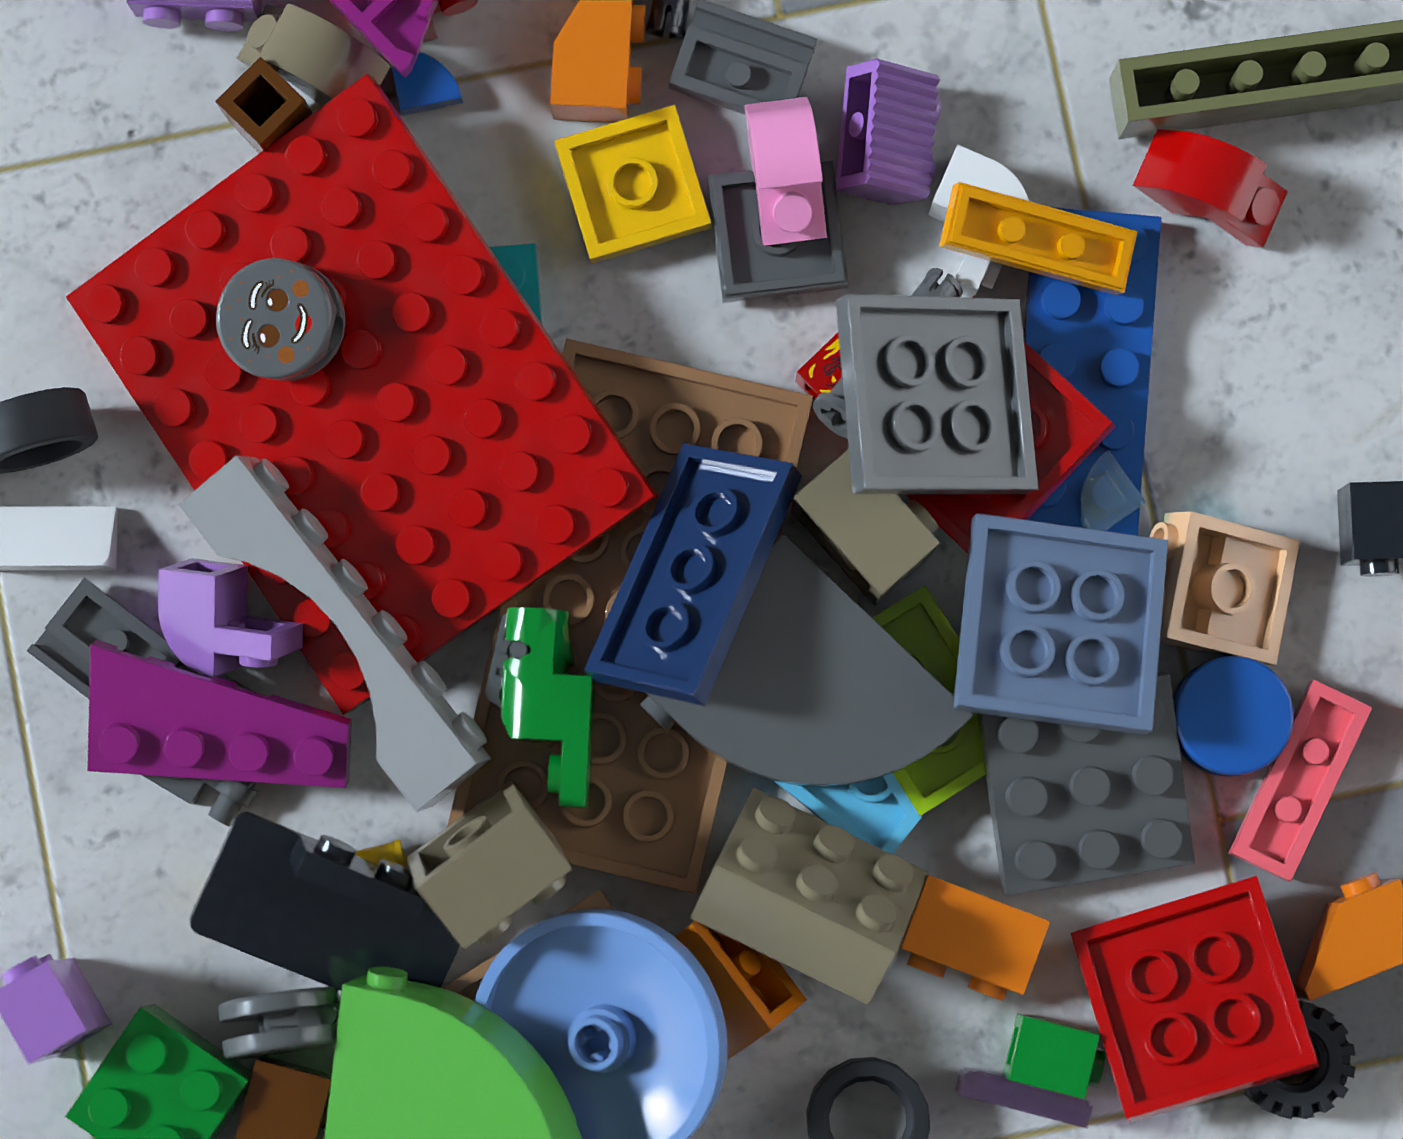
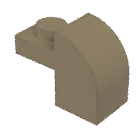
(310, 52)

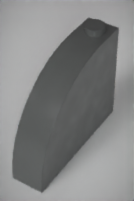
(814, 687)

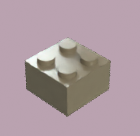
(867, 535)
(489, 866)

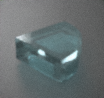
(1107, 495)

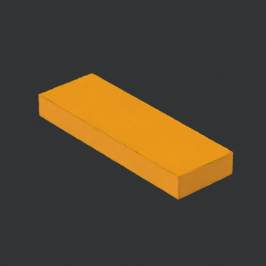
(1038, 238)

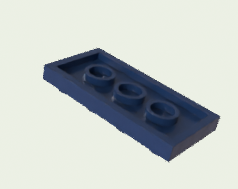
(693, 573)

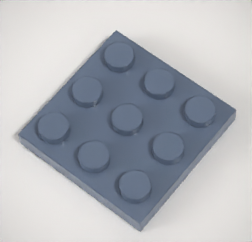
(1061, 624)

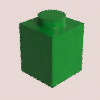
(1054, 1056)

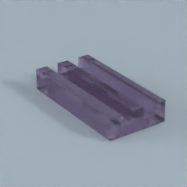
(1023, 1097)

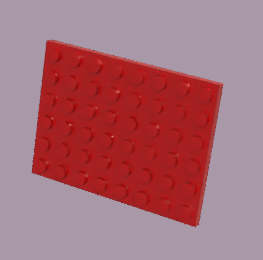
(440, 434)

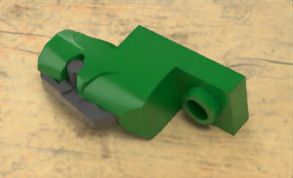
(540, 697)

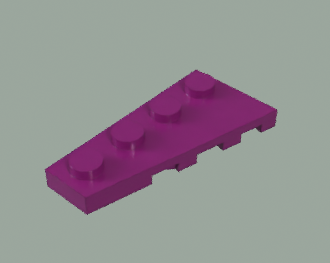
(193, 726)

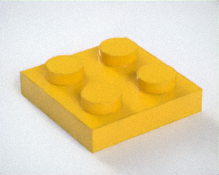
(633, 184)

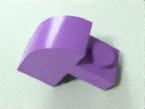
(208, 623)

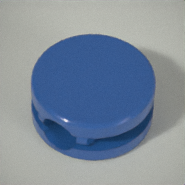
(1232, 716)

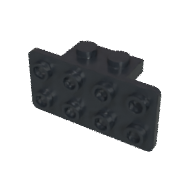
(318, 907)

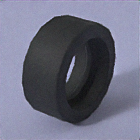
(44, 428)
(864, 1070)

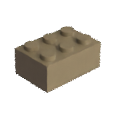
(810, 896)

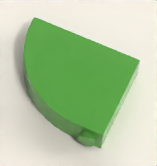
(436, 1068)

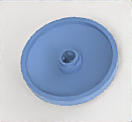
(616, 1020)

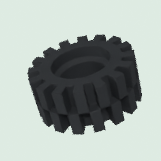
(1324, 1083)

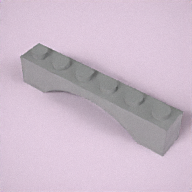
(417, 731)

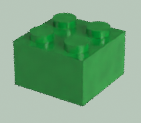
(161, 1084)

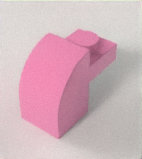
(786, 170)

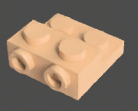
(1225, 586)

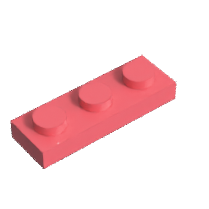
(1300, 781)

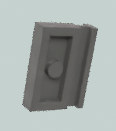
(740, 59)
(92, 616)

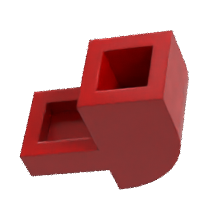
(1212, 181)

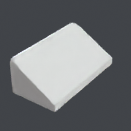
(58, 538)

